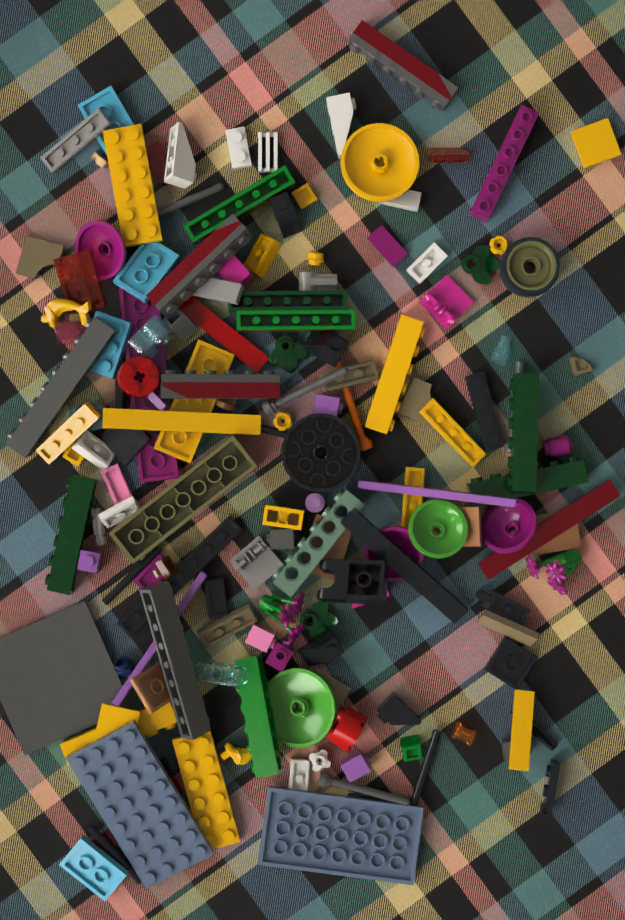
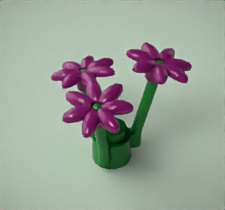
(569, 561)
(270, 606)

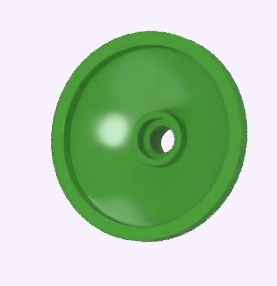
(441, 516)

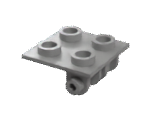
(256, 562)

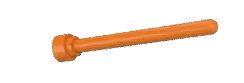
(364, 442)

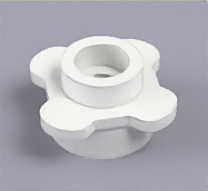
(322, 754)

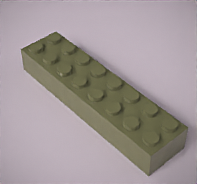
(183, 499)

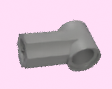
(315, 281)

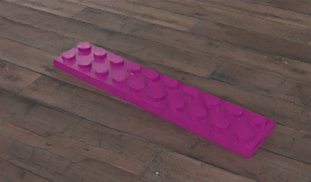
(151, 463)

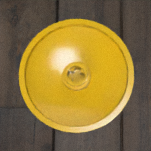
(379, 162)

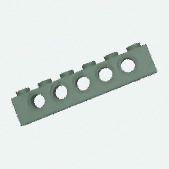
(291, 585)

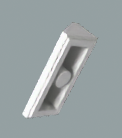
(407, 201)
(94, 450)

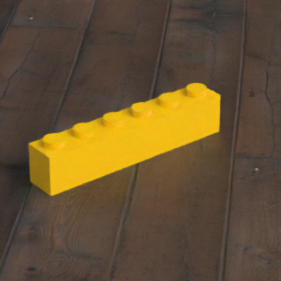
(394, 374)
(148, 724)

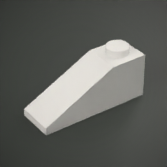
(341, 113)
(180, 160)

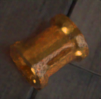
(463, 734)

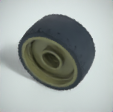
(540, 256)

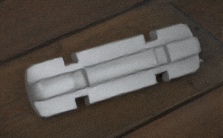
(98, 527)

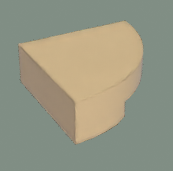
(100, 160)

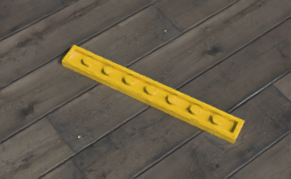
(181, 421)

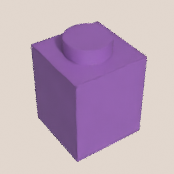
(327, 405)
(90, 560)
(356, 766)

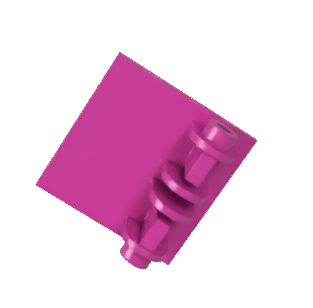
(446, 302)

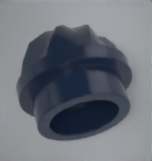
(123, 666)

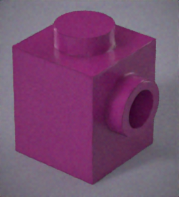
(280, 655)

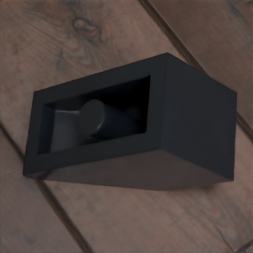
(285, 215)
(326, 346)
(321, 649)
(396, 712)

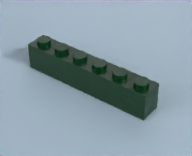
(291, 300)
(524, 433)
(548, 478)
(71, 534)

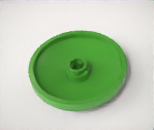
(302, 707)

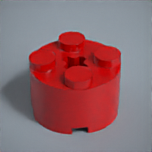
(147, 383)
(348, 728)

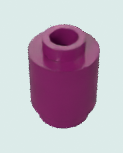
(557, 446)

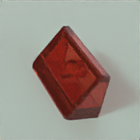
(448, 155)

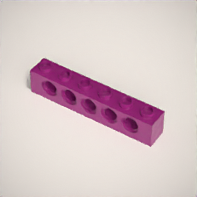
(503, 163)

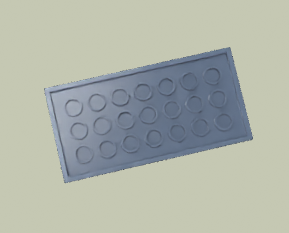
(140, 804)
(340, 835)

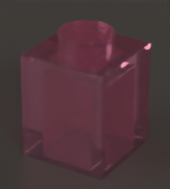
(67, 332)

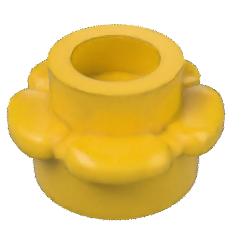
(498, 240)
(315, 258)
(282, 426)

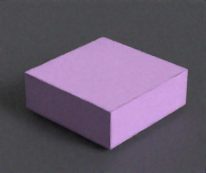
(157, 401)

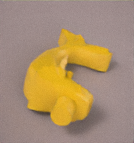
(58, 306)
(239, 755)

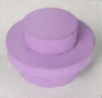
(314, 502)

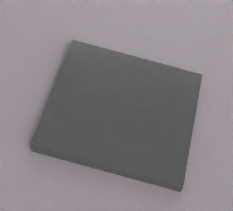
(56, 677)

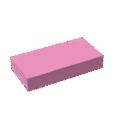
(116, 483)

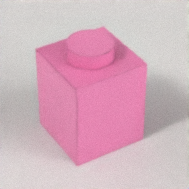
(261, 638)

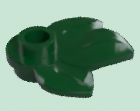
(483, 264)
(287, 357)
(321, 619)

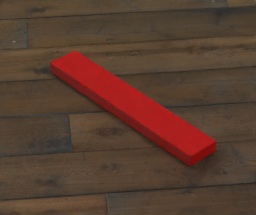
(224, 334)

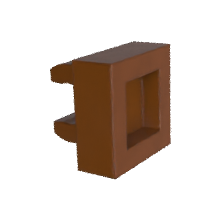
(165, 568)

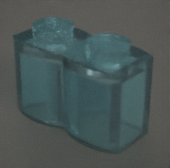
(151, 336)

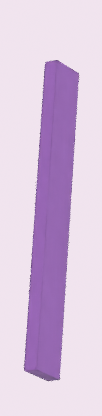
(437, 493)
(152, 649)

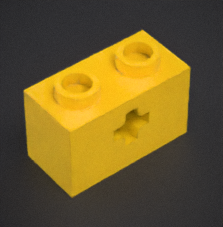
(283, 517)

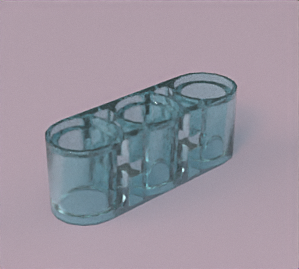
(210, 672)

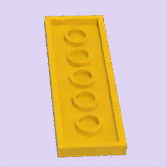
(132, 185)
(184, 444)
(206, 789)

